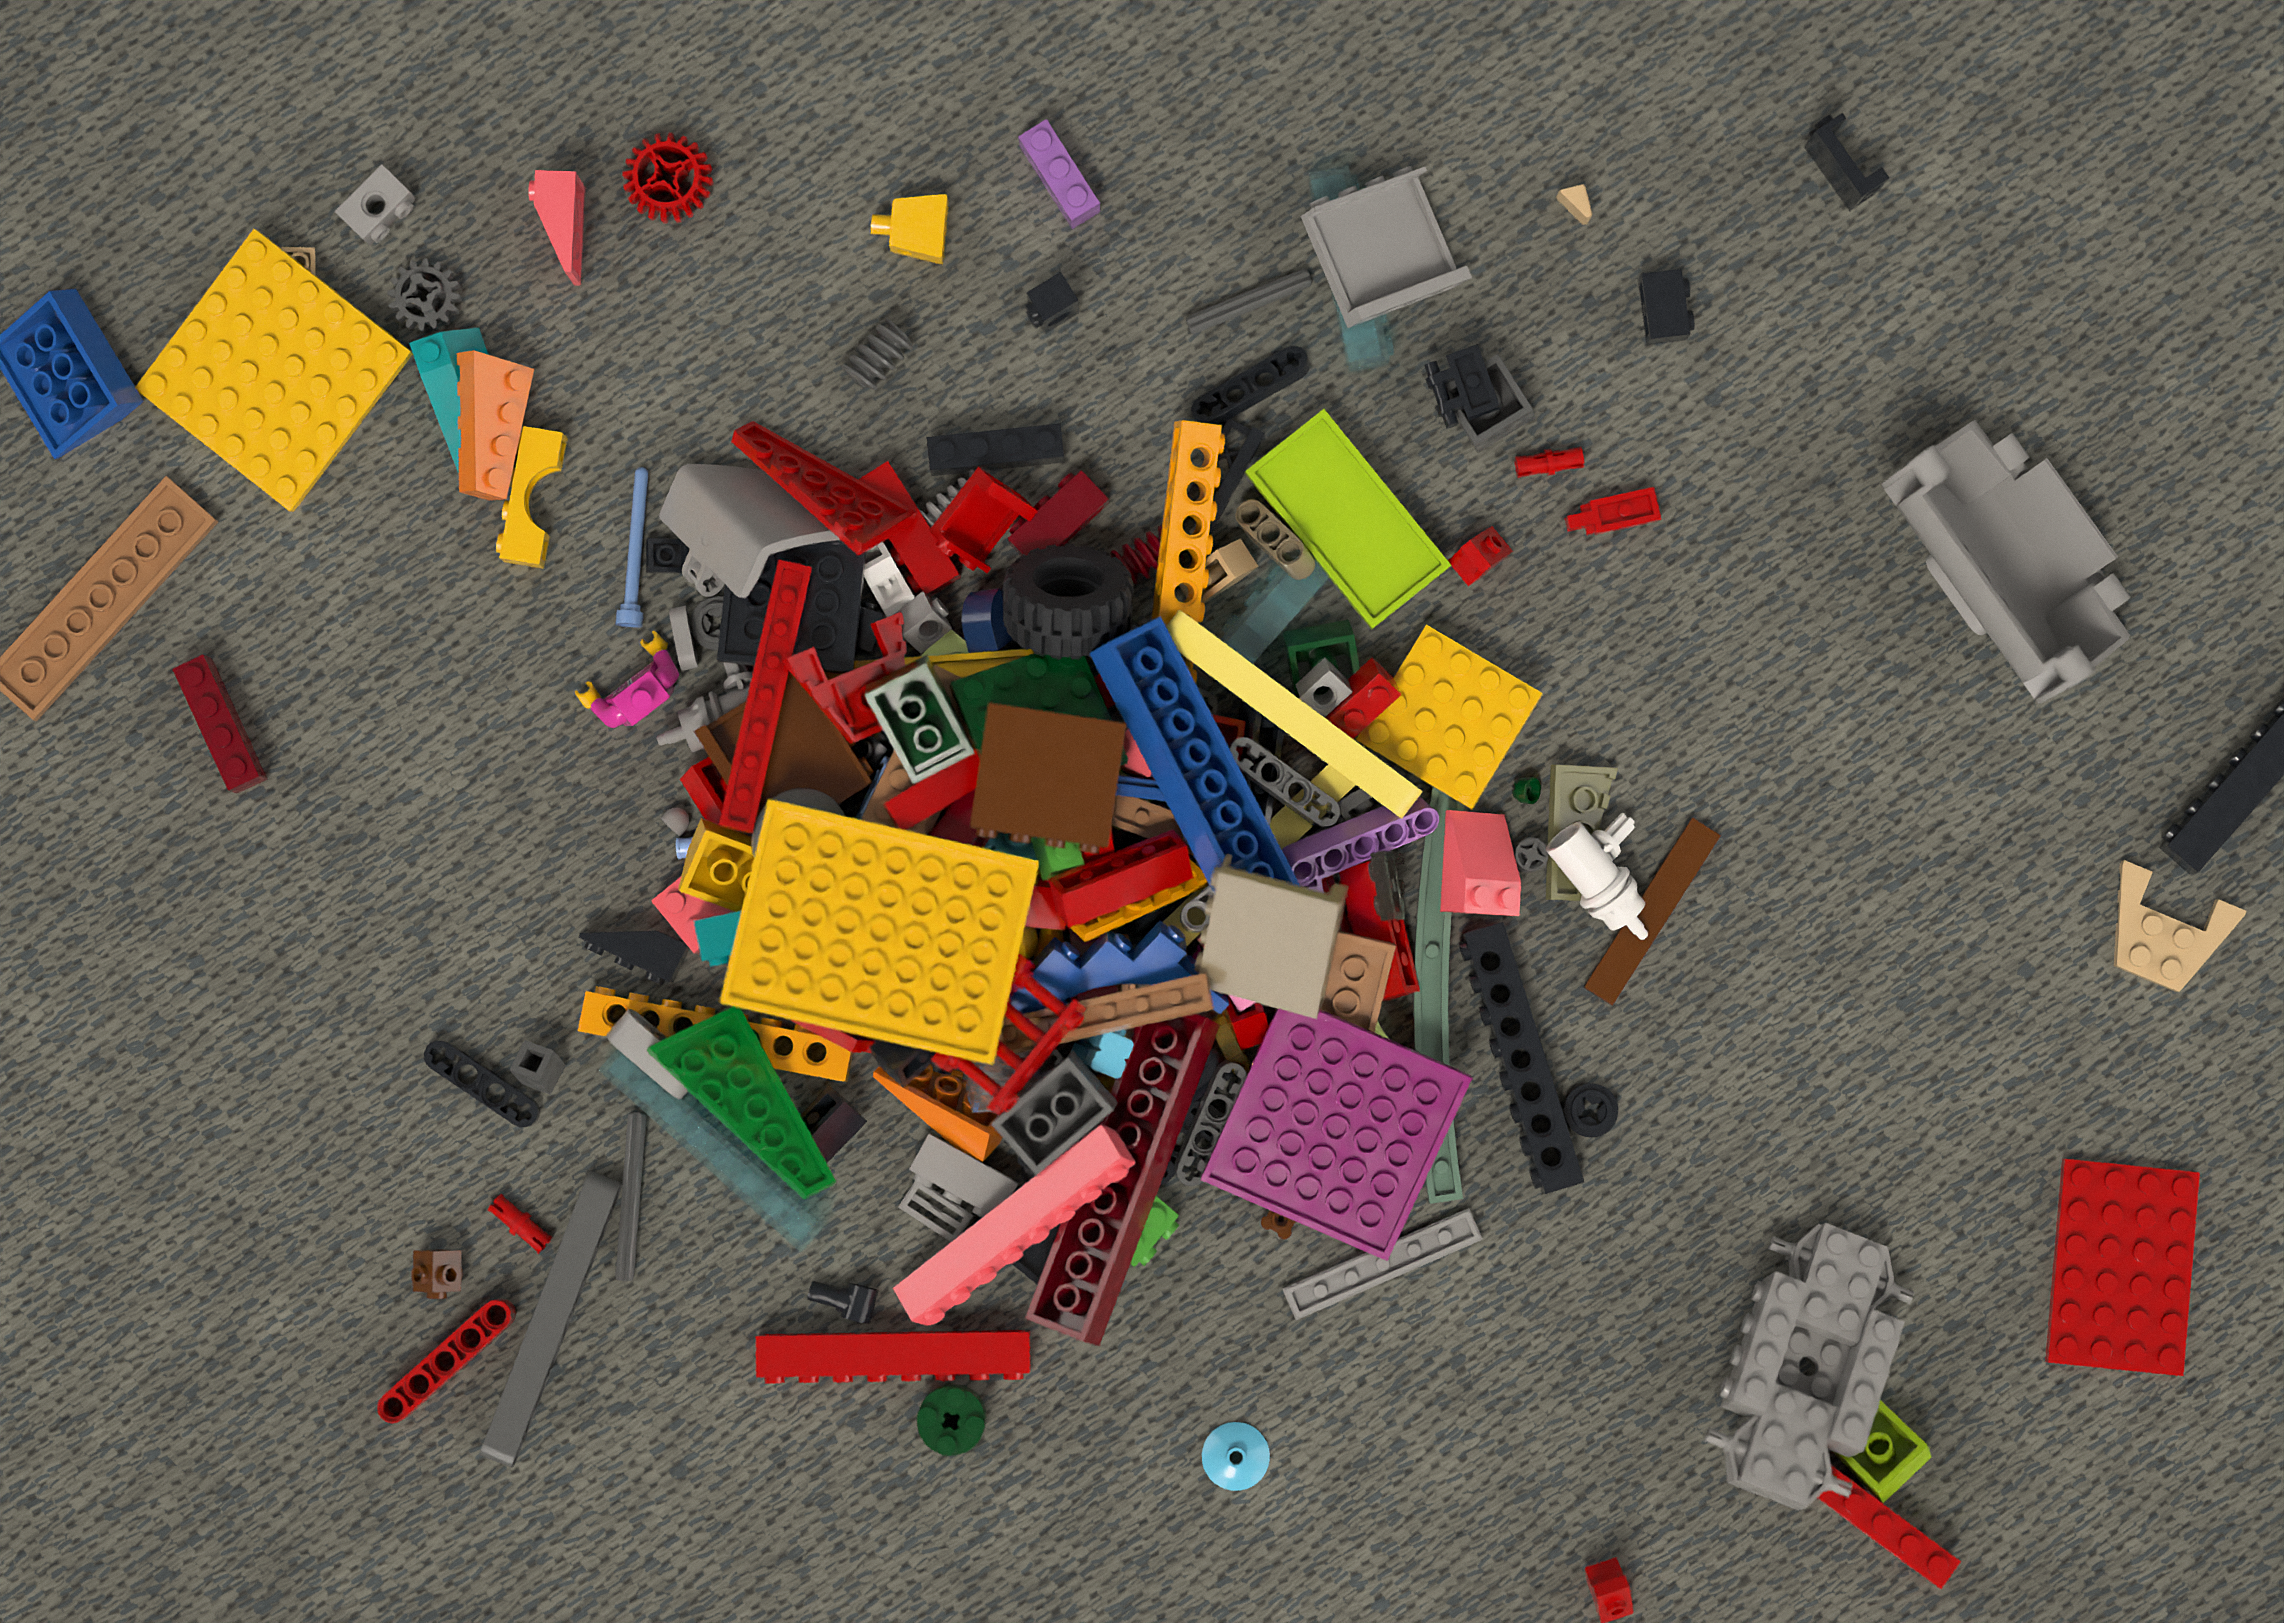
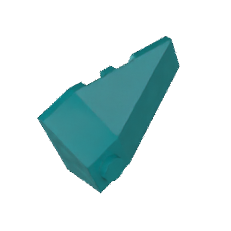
(440, 373)

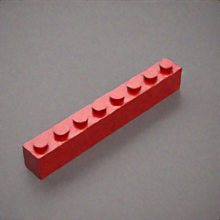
(893, 1354)

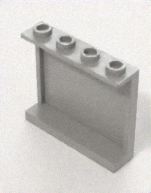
(1381, 247)

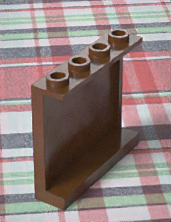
(803, 754)
(1047, 777)

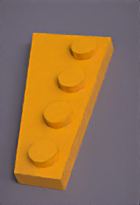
(1125, 914)

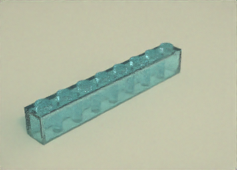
(716, 1152)

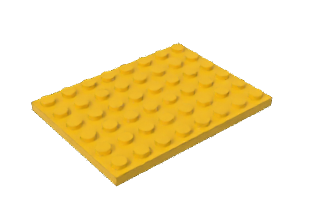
(879, 932)

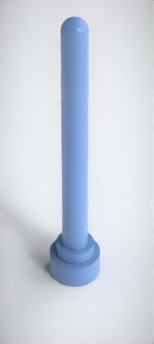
(629, 612)

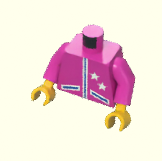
(640, 693)

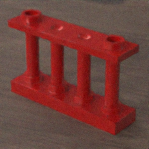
(1069, 1020)

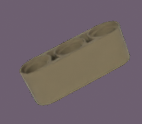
(1281, 550)

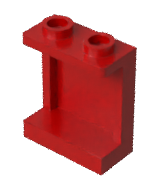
(979, 519)

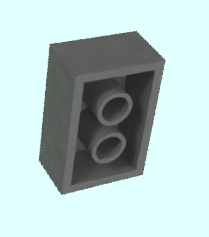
(1055, 1113)

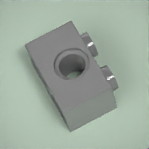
(377, 187)

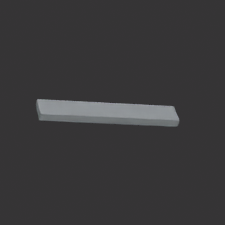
(1369, 1270)

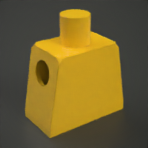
(915, 227)

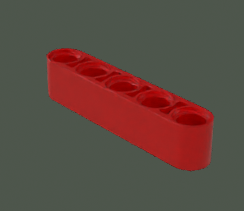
(431, 1366)

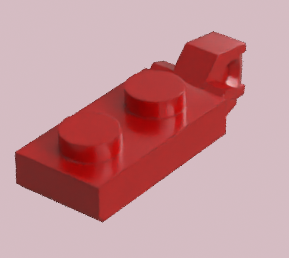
(1616, 512)

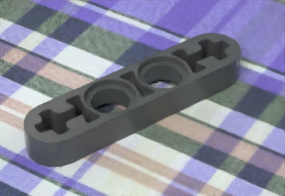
(1284, 779)
(1205, 1121)

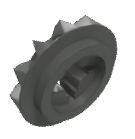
(701, 624)

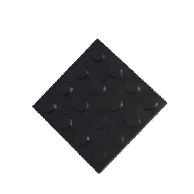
(828, 613)

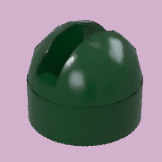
(1527, 784)

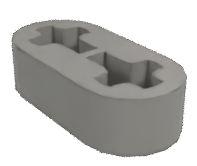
(683, 638)

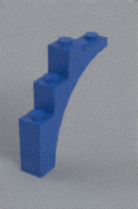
(1112, 962)

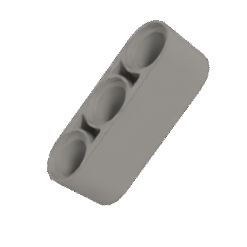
(632, 1037)

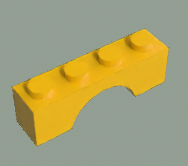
(538, 454)

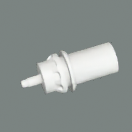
(1604, 887)

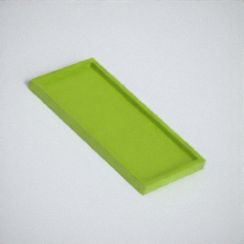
(1347, 519)

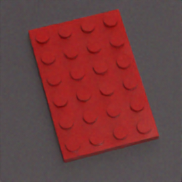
(2122, 1267)

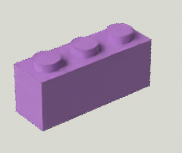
(1059, 174)

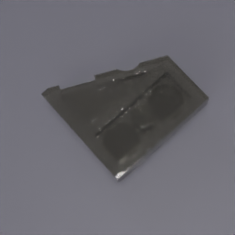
(1389, 890)

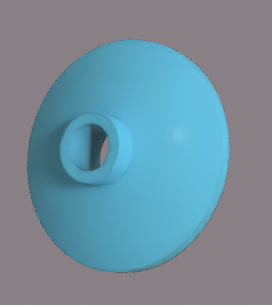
(1231, 1438)

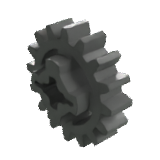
(437, 292)

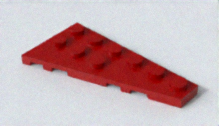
(838, 500)

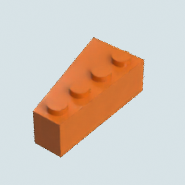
(490, 422)

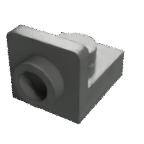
(1357, 801)

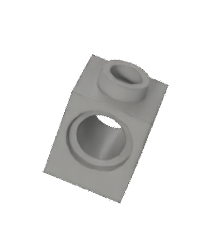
(924, 621)
(1323, 675)

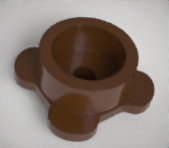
(1282, 1228)

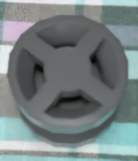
(1534, 852)

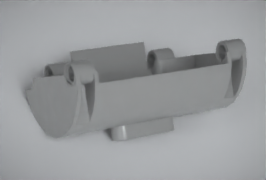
(2014, 556)

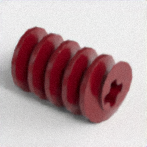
(1142, 556)

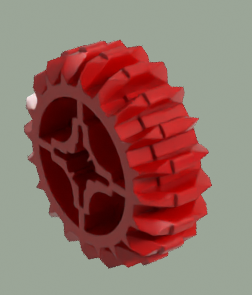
(656, 186)

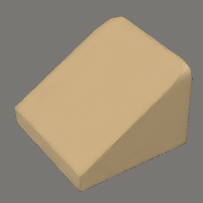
(1576, 202)

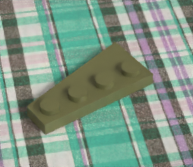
(1575, 796)

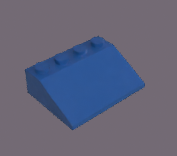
(65, 372)

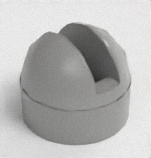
(676, 819)

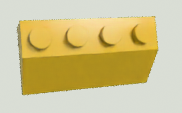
(718, 866)

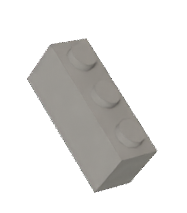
(961, 1176)

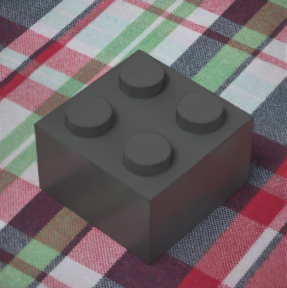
(1494, 426)

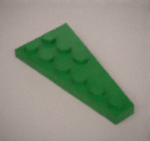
(736, 1082)

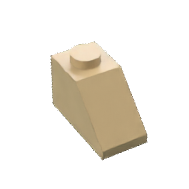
(1225, 569)

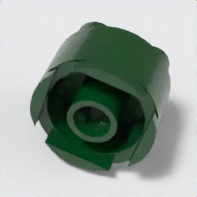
(948, 1439)

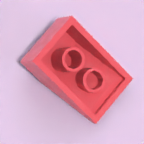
(560, 205)
(1479, 865)

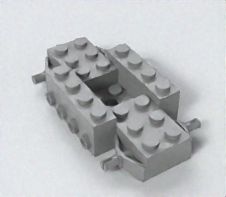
(1819, 1315)

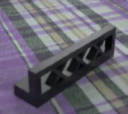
(1236, 470)

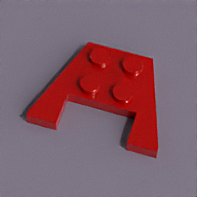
(843, 696)

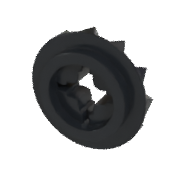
(1606, 1113)

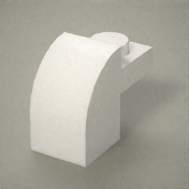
(886, 580)

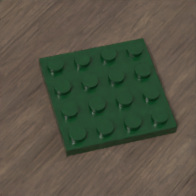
(1033, 684)

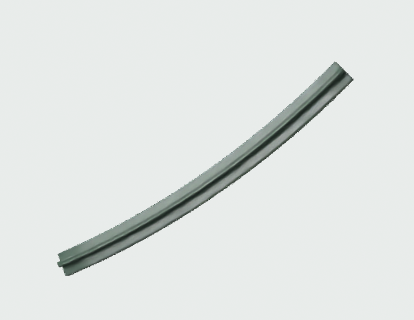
(1431, 1003)

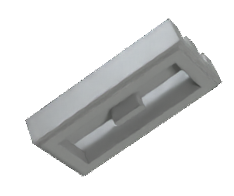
(960, 1227)

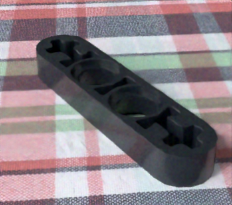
(1247, 382)
(479, 1087)

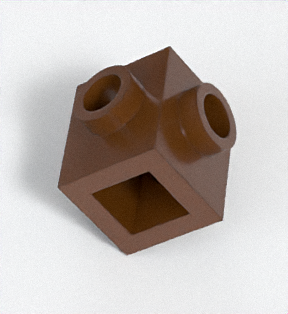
(437, 1272)

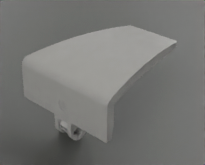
(733, 524)

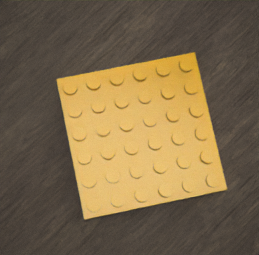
(273, 370)

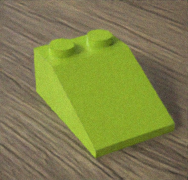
(1889, 1455)

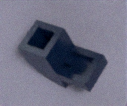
(984, 622)

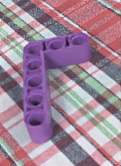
(1345, 852)

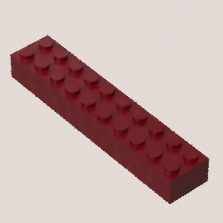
(1101, 1238)

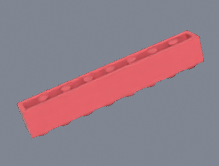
(1014, 1226)

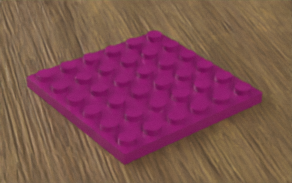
(1336, 1128)

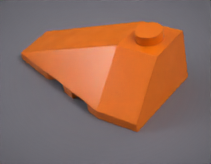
(945, 1107)

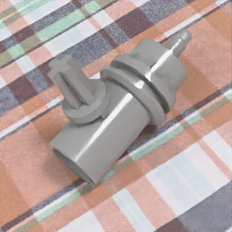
(705, 712)

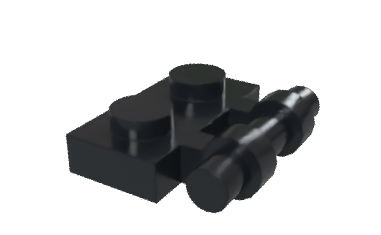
(1472, 382)

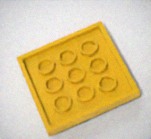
(1451, 717)

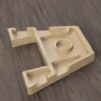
(2159, 945)

